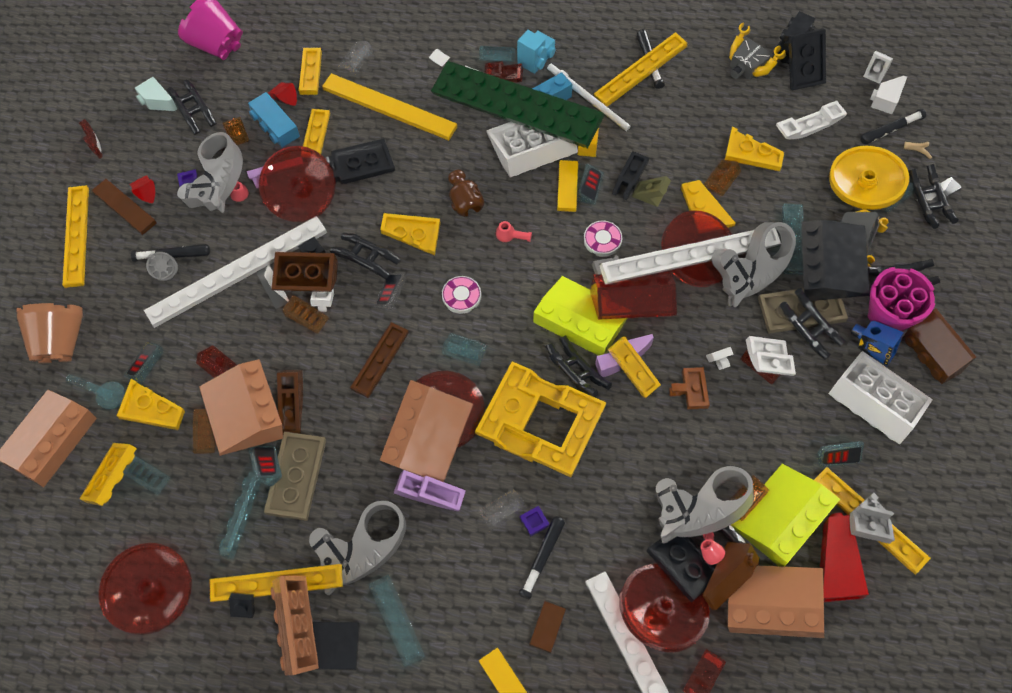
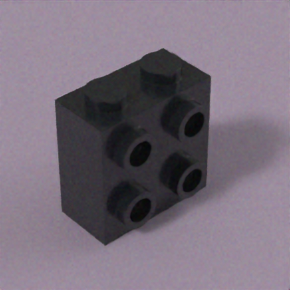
(796, 25)

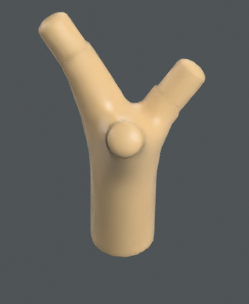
(918, 147)

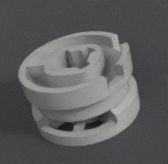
(162, 266)

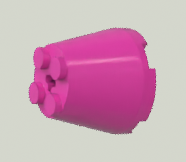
(210, 29)
(900, 298)

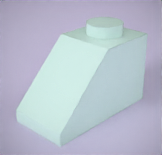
(154, 96)

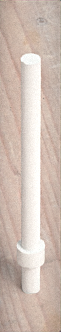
(591, 99)

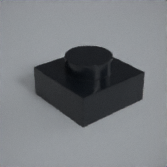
(311, 246)
(242, 605)

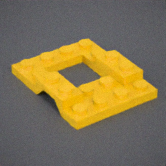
(513, 407)

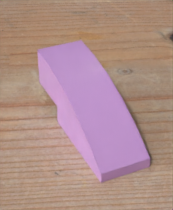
(607, 365)
(429, 491)

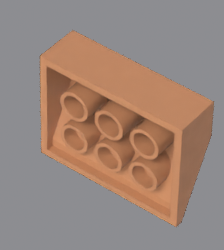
(241, 408)
(426, 431)
(46, 437)
(779, 603)
(294, 624)

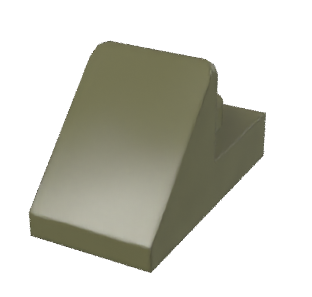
(652, 190)

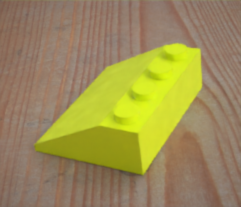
(571, 312)
(786, 514)

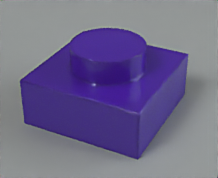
(187, 177)
(534, 521)

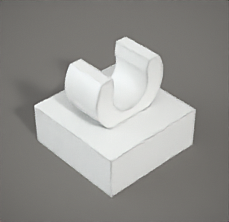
(322, 300)
(720, 357)

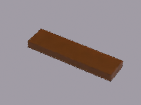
(124, 206)
(379, 360)

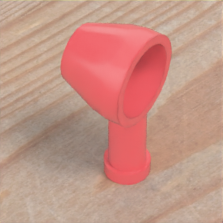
(239, 194)
(508, 234)
(711, 550)

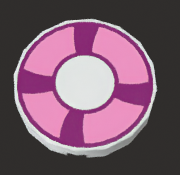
(602, 238)
(461, 294)

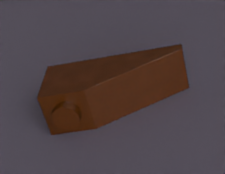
(290, 399)
(730, 573)

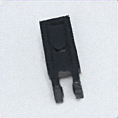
(631, 173)

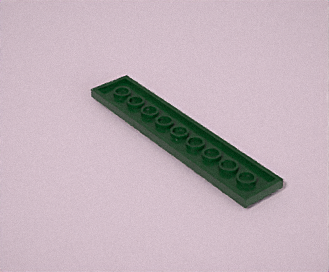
(518, 104)

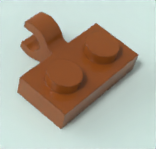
(693, 387)

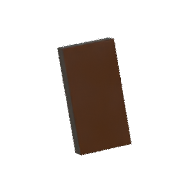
(547, 627)

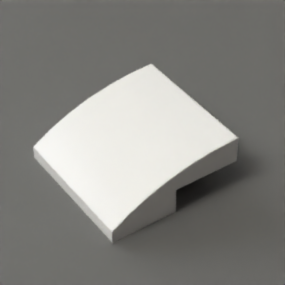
(770, 356)

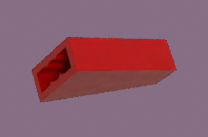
(841, 561)

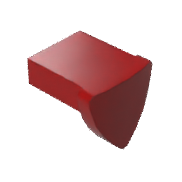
(285, 93)
(144, 189)

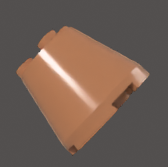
(49, 331)

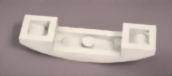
(812, 123)

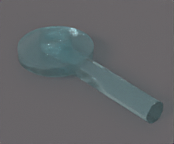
(107, 396)

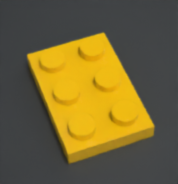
(108, 474)

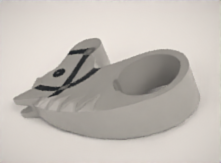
(219, 175)
(757, 270)
(703, 513)
(362, 553)

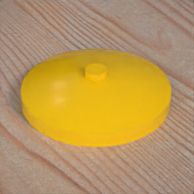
(869, 177)

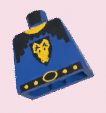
(878, 341)

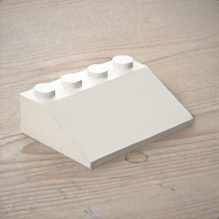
(525, 148)
(880, 397)

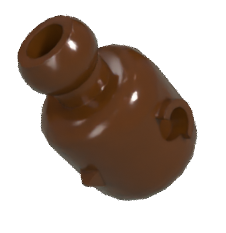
(464, 194)

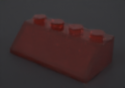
(636, 297)

